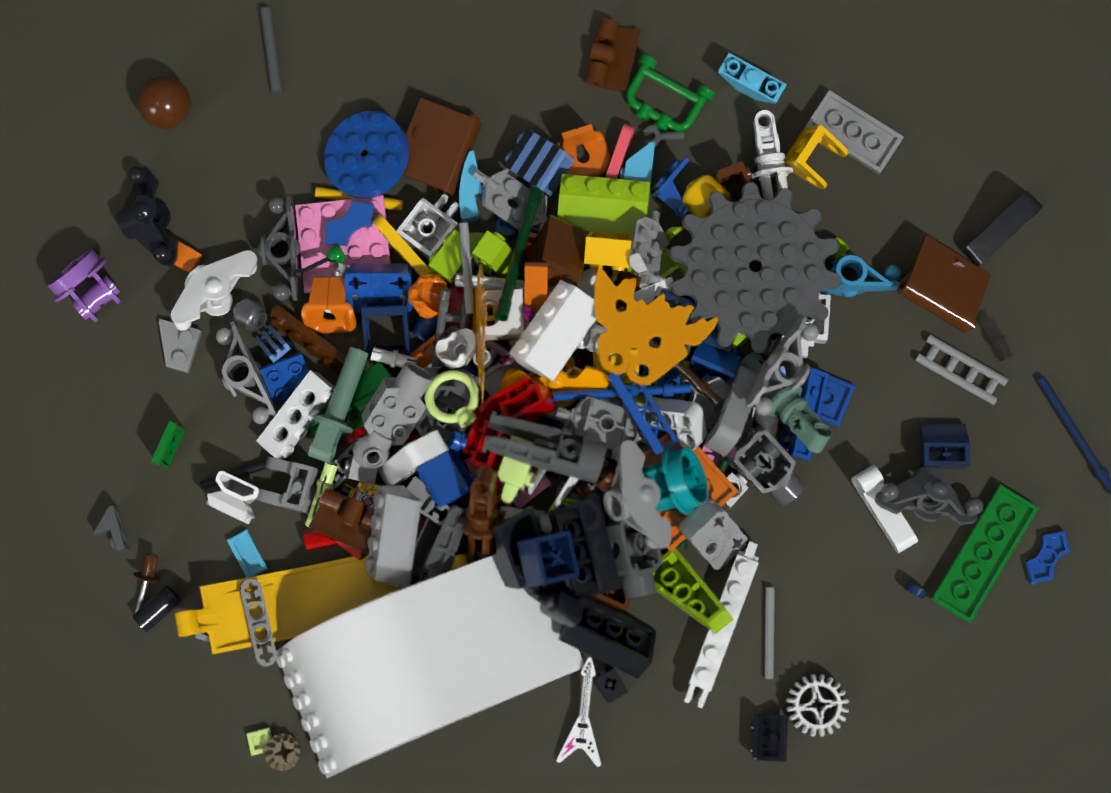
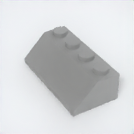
(393, 535)

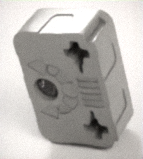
(713, 534)

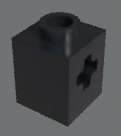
(609, 694)

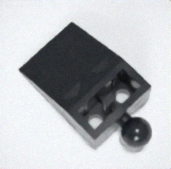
(507, 534)

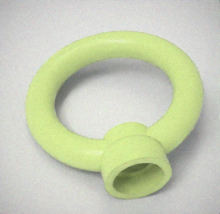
(464, 415)

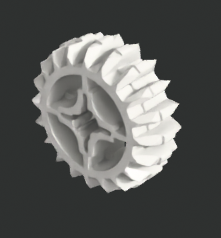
(815, 694)

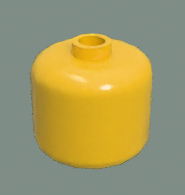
(698, 192)

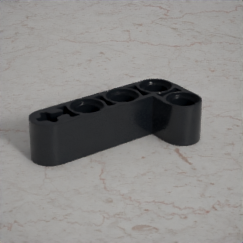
(1003, 228)

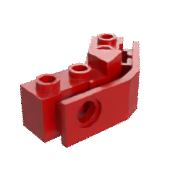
(521, 400)

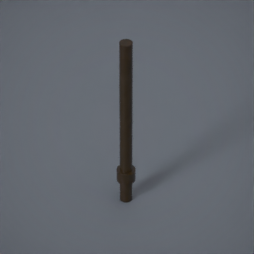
(701, 386)

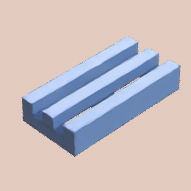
(266, 336)

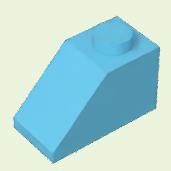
(639, 165)

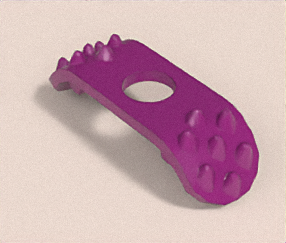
(528, 315)

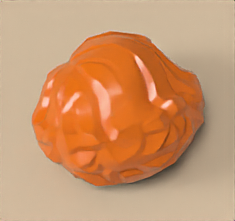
(426, 294)

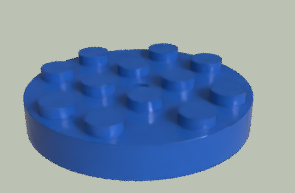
(366, 154)

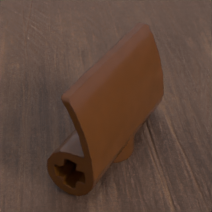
(612, 56)
(344, 520)

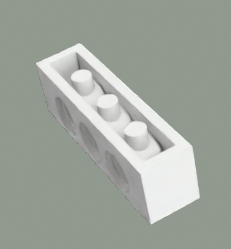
(272, 436)

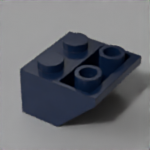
(944, 446)

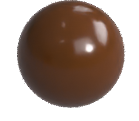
(164, 102)

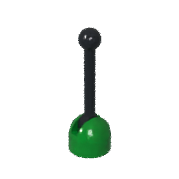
(334, 255)

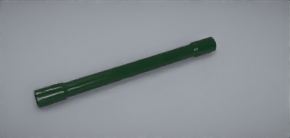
(505, 301)

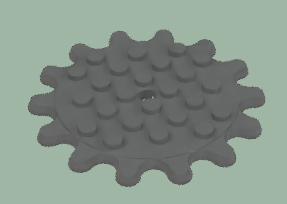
(747, 300)

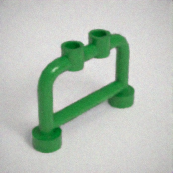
(663, 121)

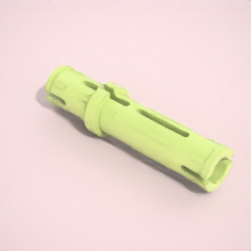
(326, 480)

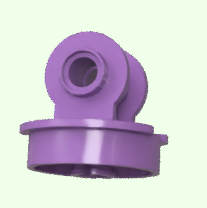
(74, 273)

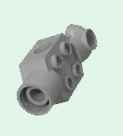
(392, 414)

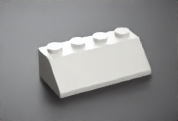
(555, 331)

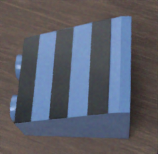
(539, 161)

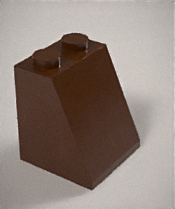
(562, 248)

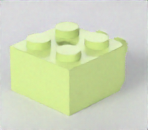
(514, 475)

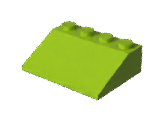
(603, 203)

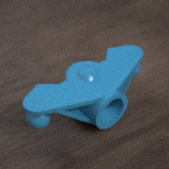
(851, 288)

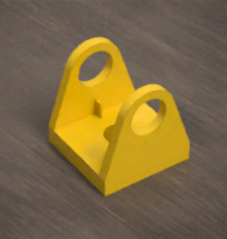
(803, 148)

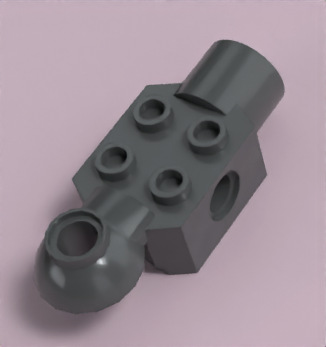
(448, 400)
(765, 463)
(632, 557)

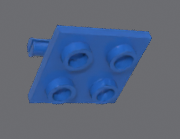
(666, 190)
(283, 375)

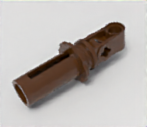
(481, 515)

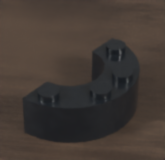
(559, 605)

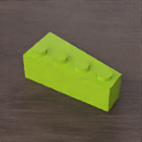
(687, 591)

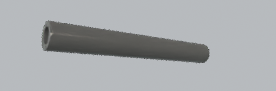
(271, 52)

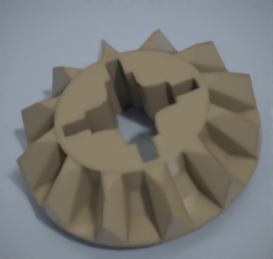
(274, 745)

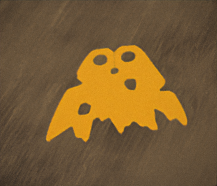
(476, 325)
(639, 325)

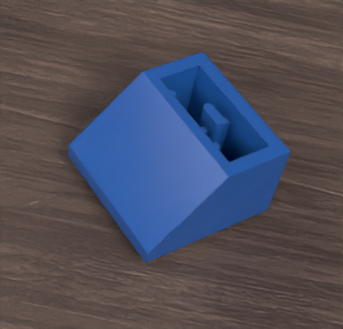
(446, 478)

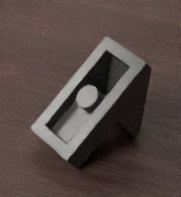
(112, 523)

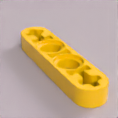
(400, 246)

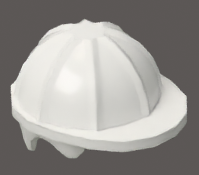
(457, 348)

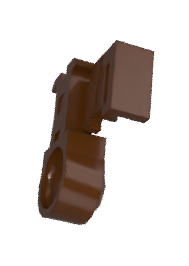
(603, 483)

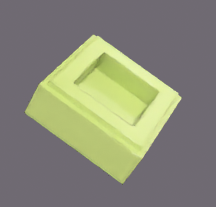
(258, 740)

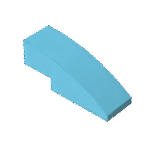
(469, 191)

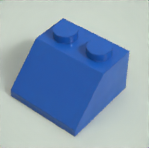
(716, 361)

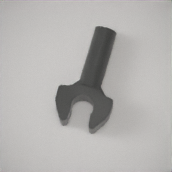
(661, 136)

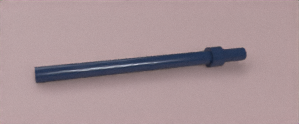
(1101, 473)

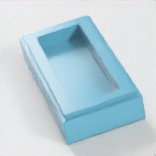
(247, 554)

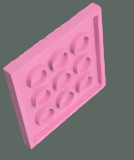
(364, 246)

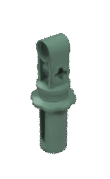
(793, 410)

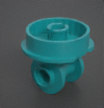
(679, 480)

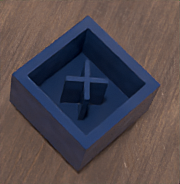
(548, 559)

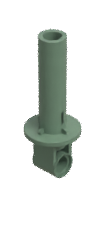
(332, 424)

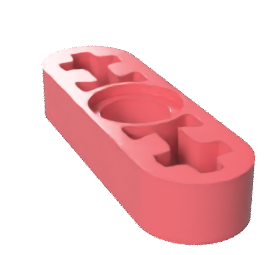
(620, 151)

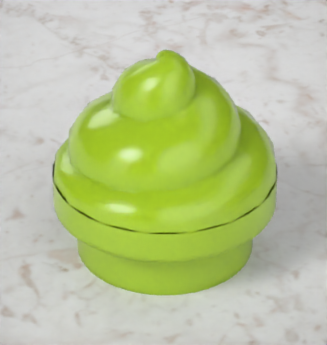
(842, 251)

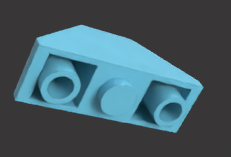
(751, 80)

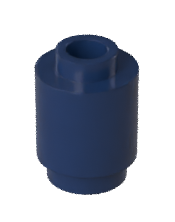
(424, 328)

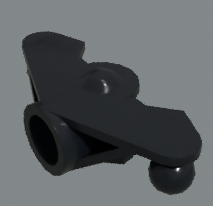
(146, 218)

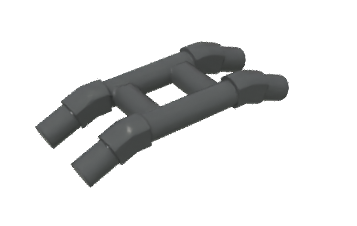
(443, 317)

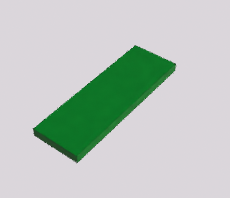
(984, 554)

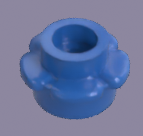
(457, 441)

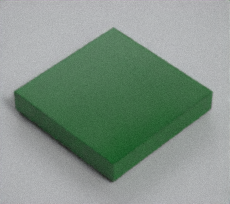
(168, 445)

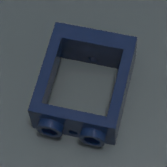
(386, 308)

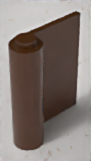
(439, 145)
(945, 285)

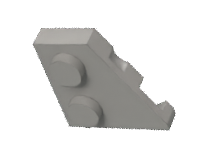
(179, 345)

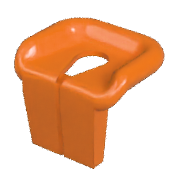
(594, 144)
(328, 295)

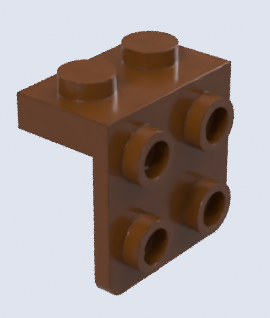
(734, 173)

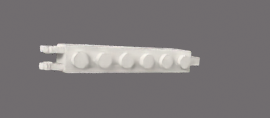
(716, 644)

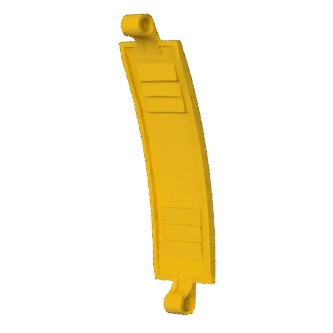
(293, 600)

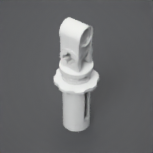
(769, 160)

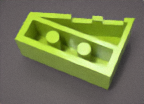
(493, 255)

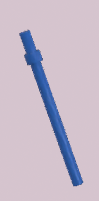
(666, 389)

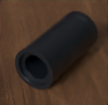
(156, 608)

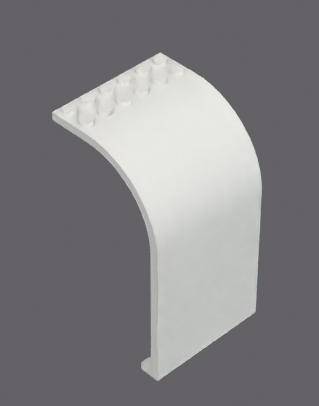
(419, 662)

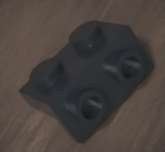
(769, 737)

